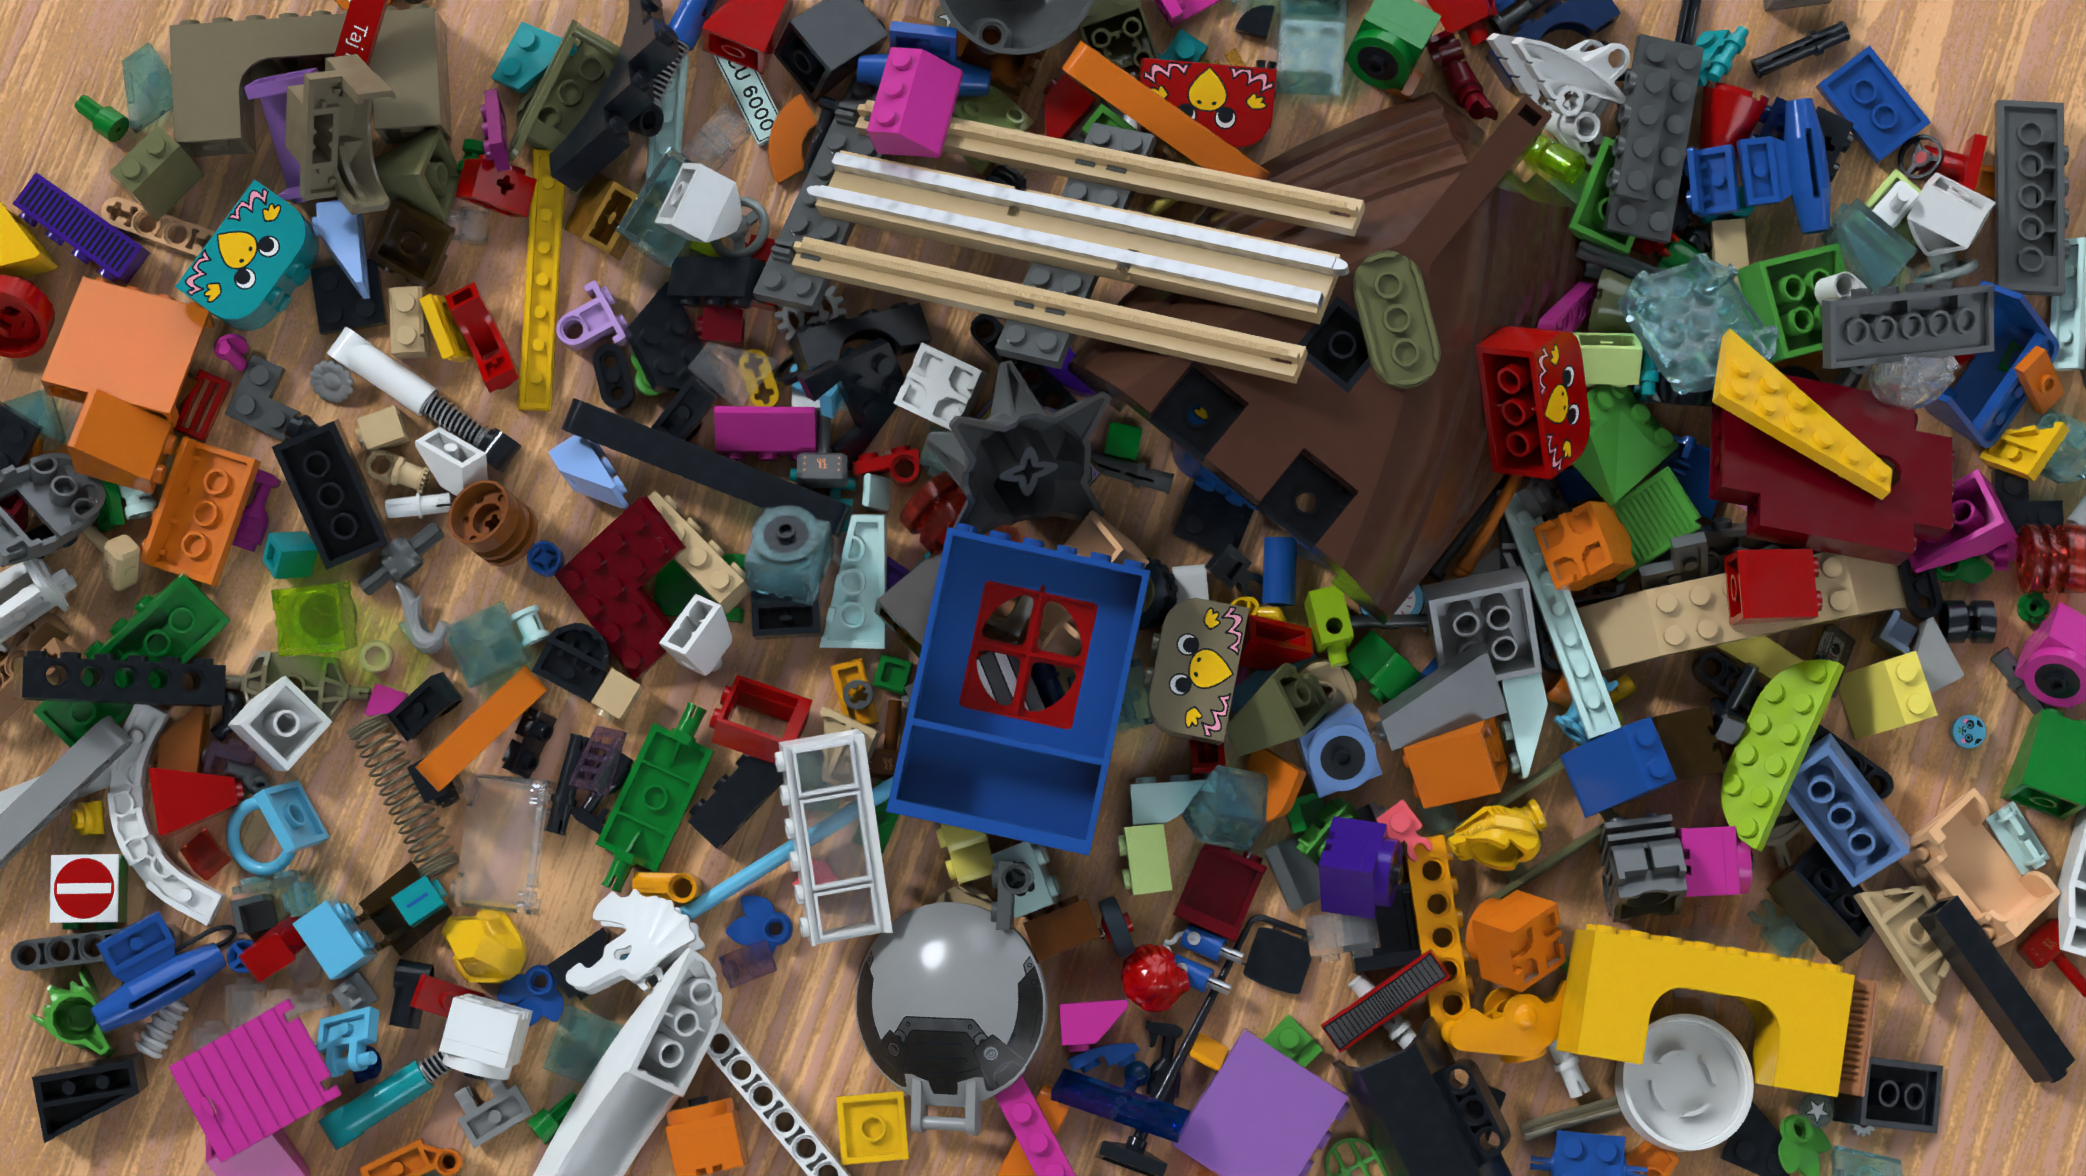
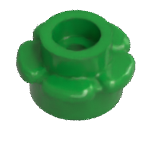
(2024, 608)

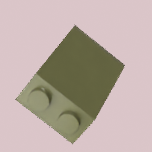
(156, 173)

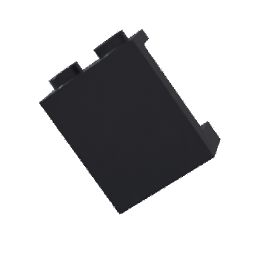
(1396, 935)

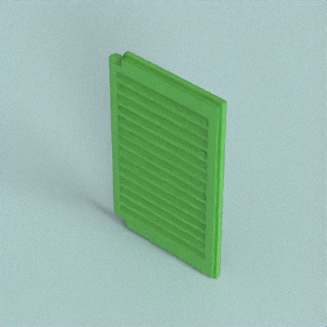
(1655, 514)

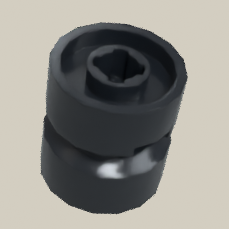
(1969, 621)

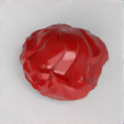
(1153, 978)

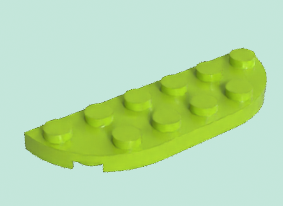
(1774, 747)

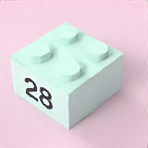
(1045, 887)

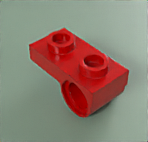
(878, 465)

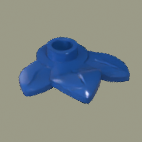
(757, 923)
(527, 995)

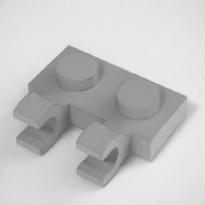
(493, 1116)

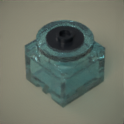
(789, 554)

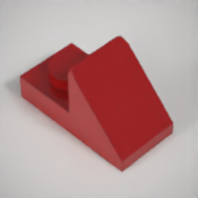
(273, 950)

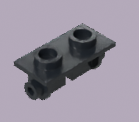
(524, 757)

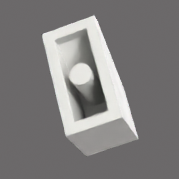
(452, 460)

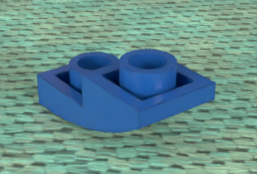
(1114, 1054)

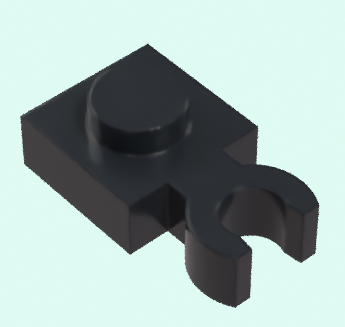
(1231, 568)

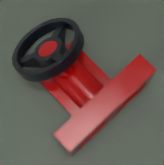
(1958, 167)

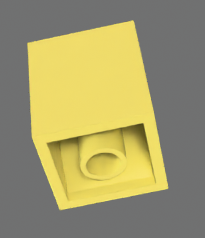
(1886, 695)

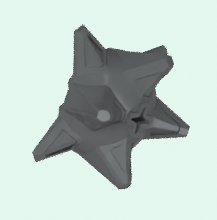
(1022, 457)

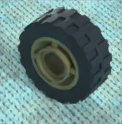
(1159, 595)

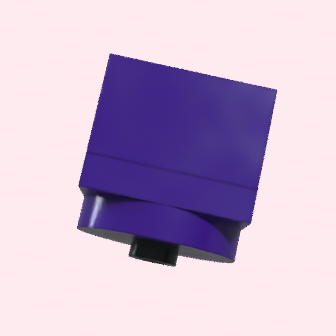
(1359, 868)

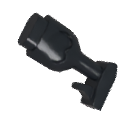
(826, 117)
(585, 813)
(1160, 1067)

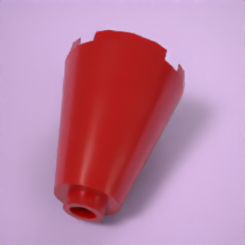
(1728, 115)

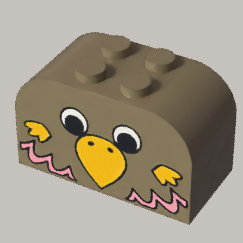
(1195, 669)

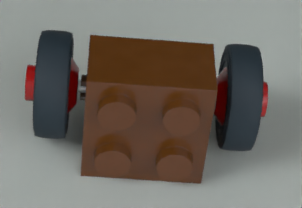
(1075, 925)

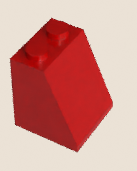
(746, 31)
(1772, 586)

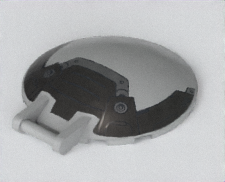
(950, 1010)

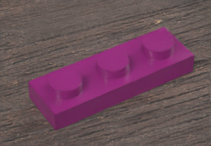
(495, 130)

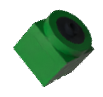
(1391, 42)

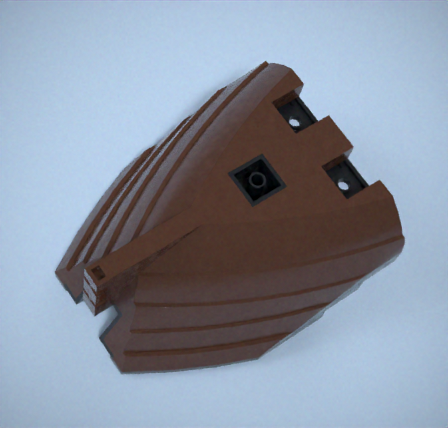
(1384, 463)

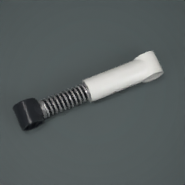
(420, 396)

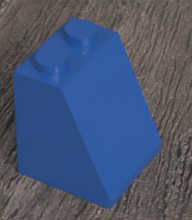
(1618, 767)

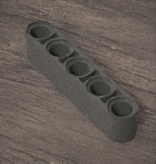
(79, 945)

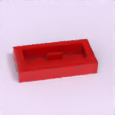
(213, 411)

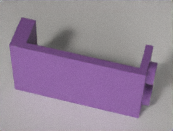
(273, 96)

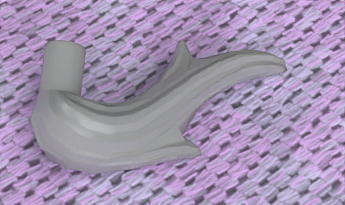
(414, 624)

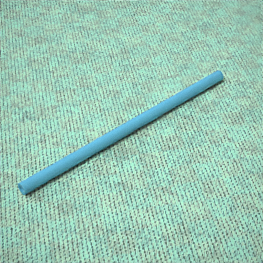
(757, 869)

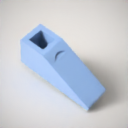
(588, 473)

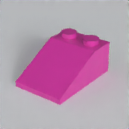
(1977, 529)

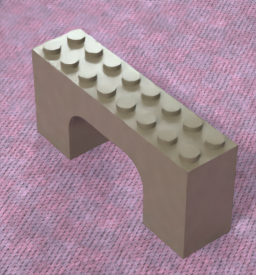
(222, 57)

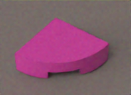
(384, 700)

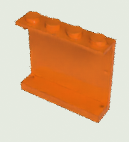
(126, 346)

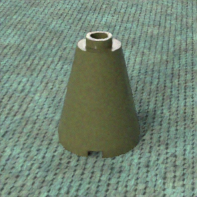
(1605, 313)

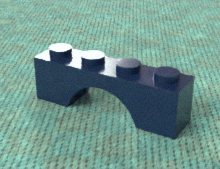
(1581, 16)

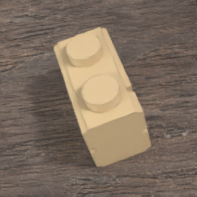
(408, 323)

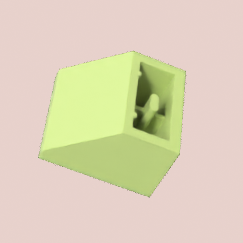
(1610, 358)
(1146, 859)

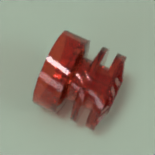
(2052, 559)

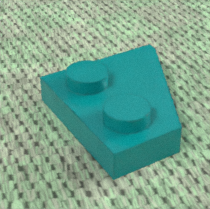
(527, 58)

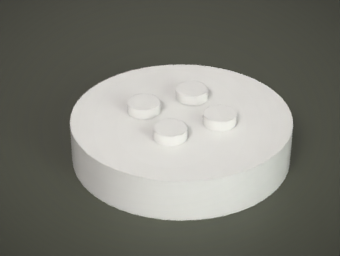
(1690, 1085)

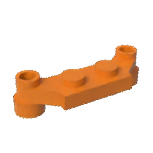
(414, 1160)

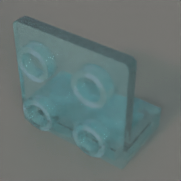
(300, 890)

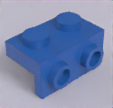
(1712, 181)

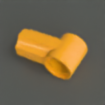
(665, 885)

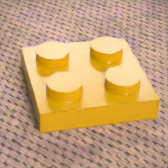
(872, 1127)

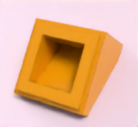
(1208, 1051)

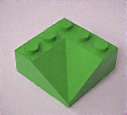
(1785, 297)
(1621, 443)

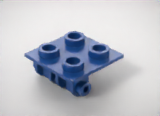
(1692, 469)

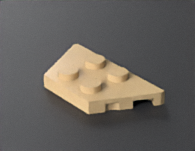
(1896, 922)

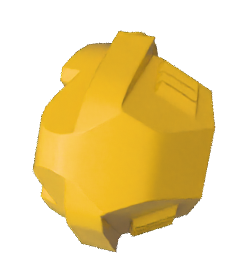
(1508, 834)
(485, 946)

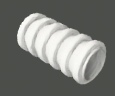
(161, 1029)

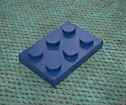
(1875, 102)

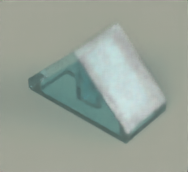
(42, 410)

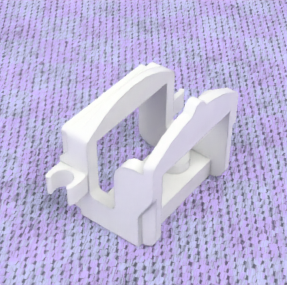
(28, 593)

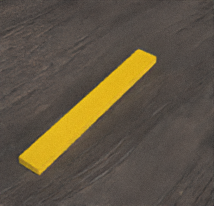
(541, 288)

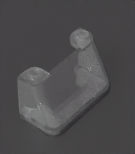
(502, 843)

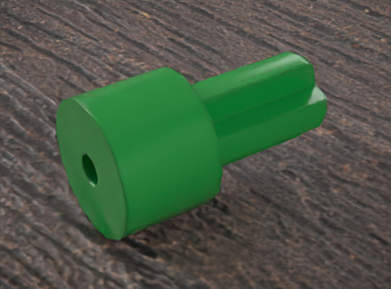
(105, 120)
(546, 1123)

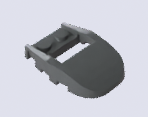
(57, 495)

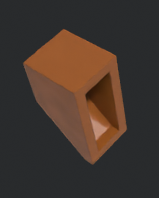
(184, 742)

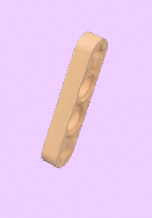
(163, 229)

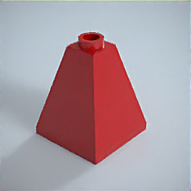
(190, 798)

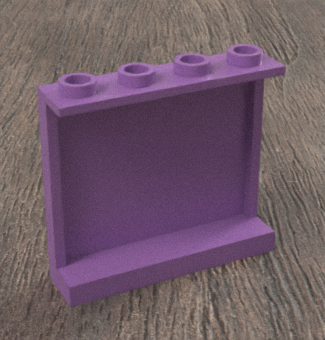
(1261, 1114)

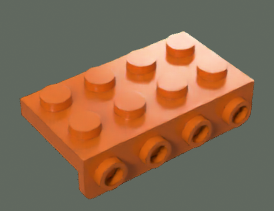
(199, 511)

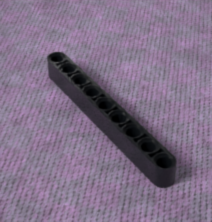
(698, 463)

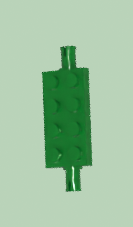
(655, 797)

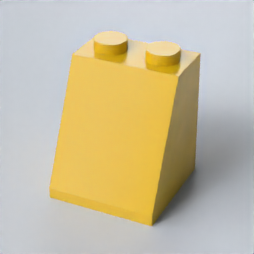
(20, 249)

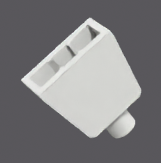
(699, 636)

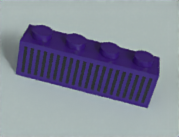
(81, 228)

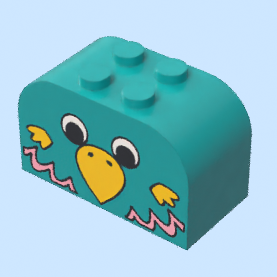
(253, 261)

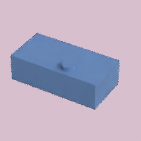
(1845, 813)

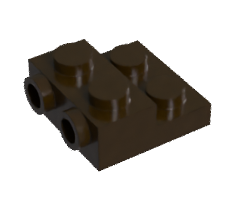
(412, 244)

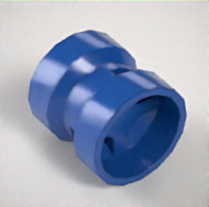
(541, 556)

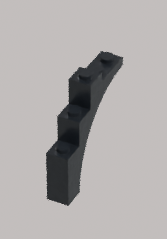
(628, 91)

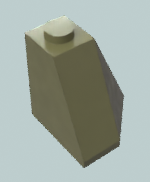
(1278, 711)

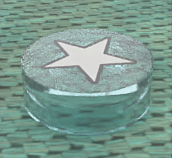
(1816, 1109)

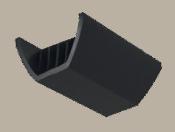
(1423, 1114)

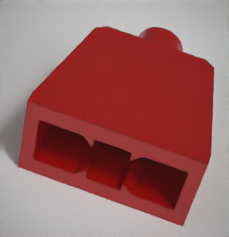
(1466, 16)

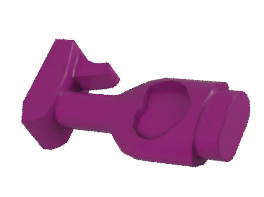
(255, 518)

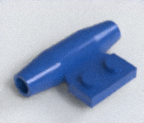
(936, 40)
(1791, 167)
(150, 971)

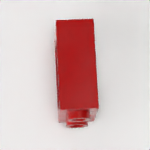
(763, 699)

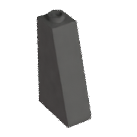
(1443, 701)

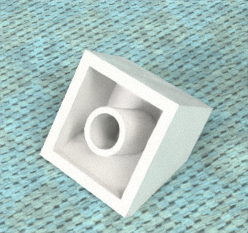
(280, 724)

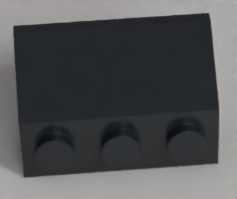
(1822, 903)

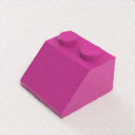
(1088, 1021)

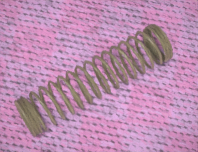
(362, 731)

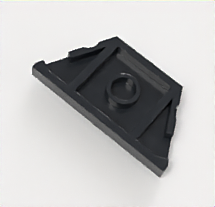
(664, 342)

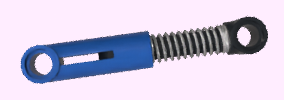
(688, 25)

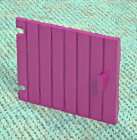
(255, 1079)

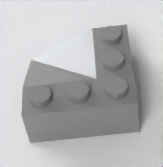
(1487, 609)

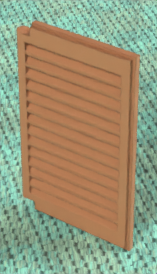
(1859, 1037)

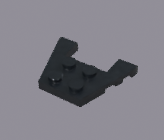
(869, 385)

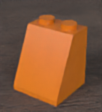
(121, 442)
(1458, 764)

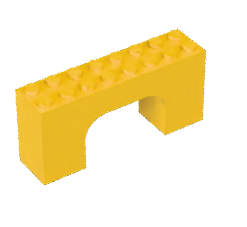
(1795, 1003)

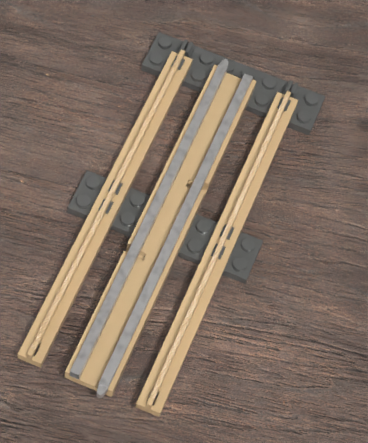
(1064, 237)

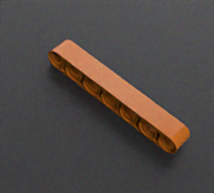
(1158, 114)

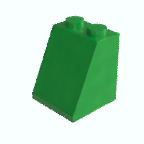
(2050, 766)

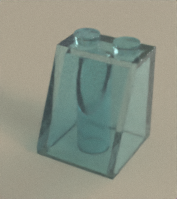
(1868, 244)

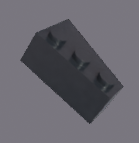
(82, 1090)

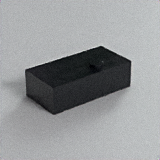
(332, 494)

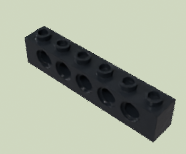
(32, 684)

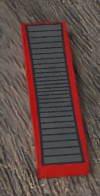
(1385, 1000)

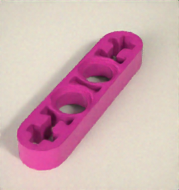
(1570, 309)

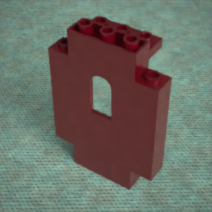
(1811, 507)

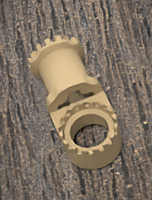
(400, 471)

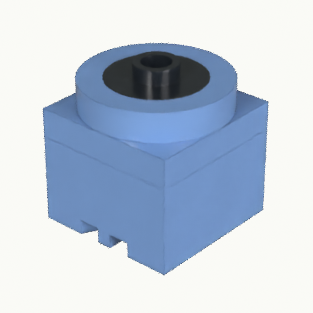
(1338, 752)

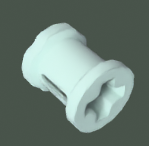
(530, 625)

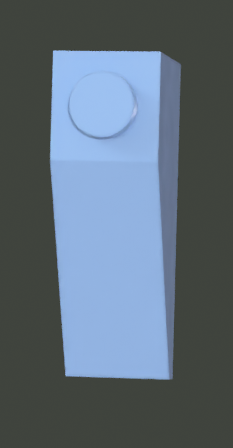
(344, 240)

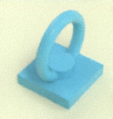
(290, 819)

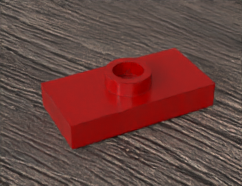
(437, 995)

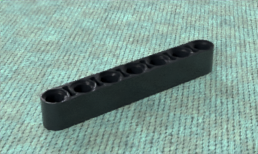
(1721, 686)

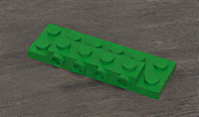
(165, 625)

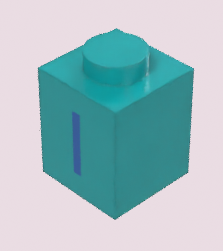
(420, 900)

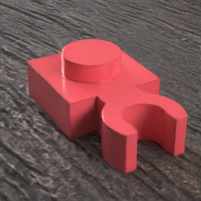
(1403, 826)

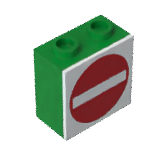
(88, 890)

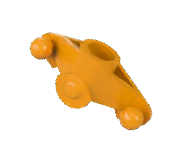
(1510, 1025)

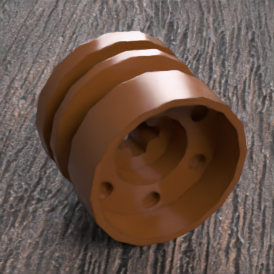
(493, 523)

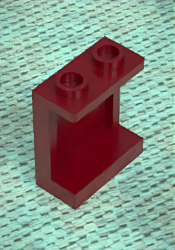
(1220, 890)

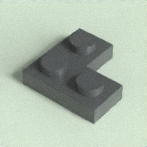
(254, 402)
(1687, 563)

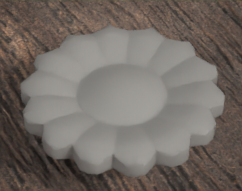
(331, 381)

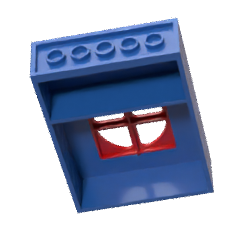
(1024, 770)

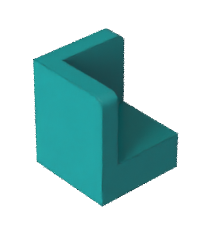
(290, 555)

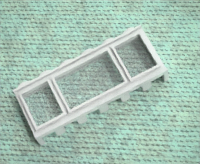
(833, 837)

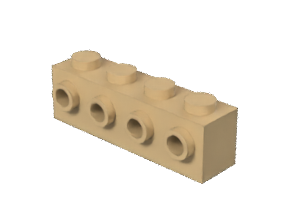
(702, 559)

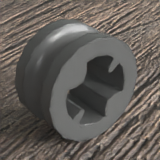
(861, 705)

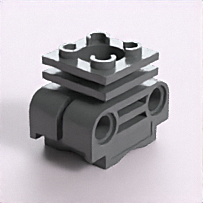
(1642, 867)

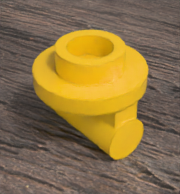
(88, 818)

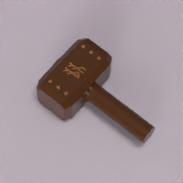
(884, 760)

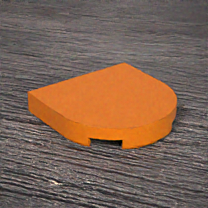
(1283, 781)

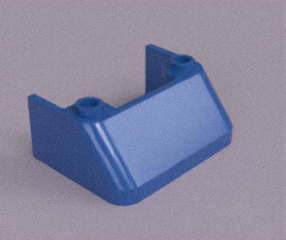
(1985, 397)

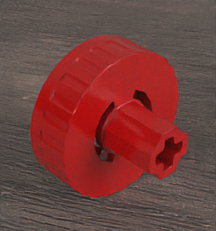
(24, 317)

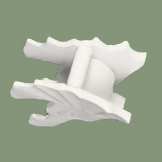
(653, 939)

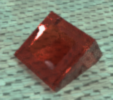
(205, 855)

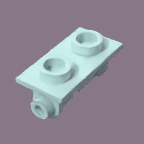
(2017, 838)

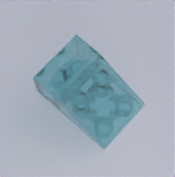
(1311, 46)

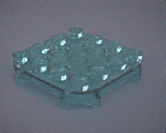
(1686, 313)

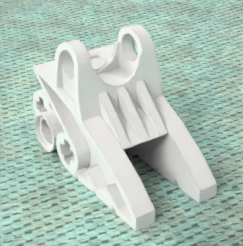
(1562, 72)

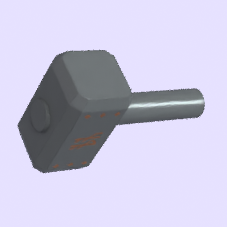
(822, 468)

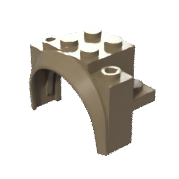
(332, 133)

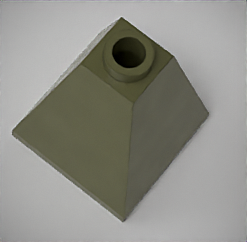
(421, 173)

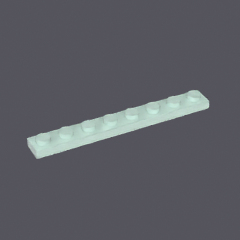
(1563, 628)

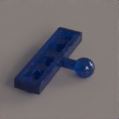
(1122, 1103)

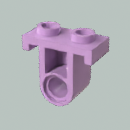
(596, 318)

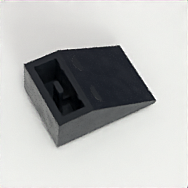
(784, 618)

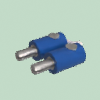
(1207, 945)

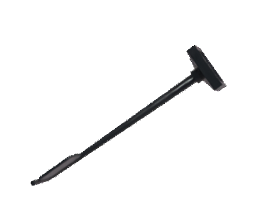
(1273, 961)

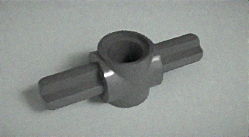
(401, 558)

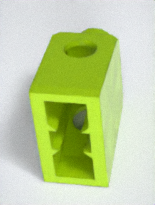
(1327, 611)

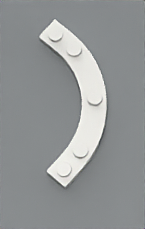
(133, 827)

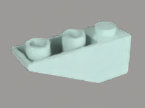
(1524, 718)
(1161, 801)

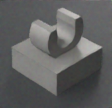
(355, 993)

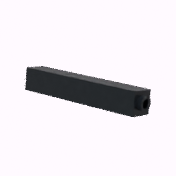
(1996, 990)

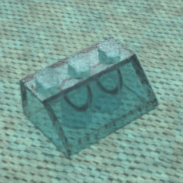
(638, 223)

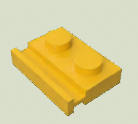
(445, 329)

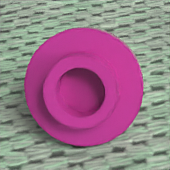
(2003, 555)

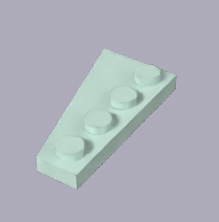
(858, 586)

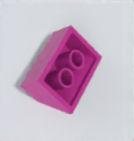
(914, 104)
(765, 431)

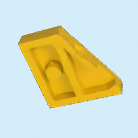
(2025, 450)

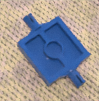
(1587, 1156)

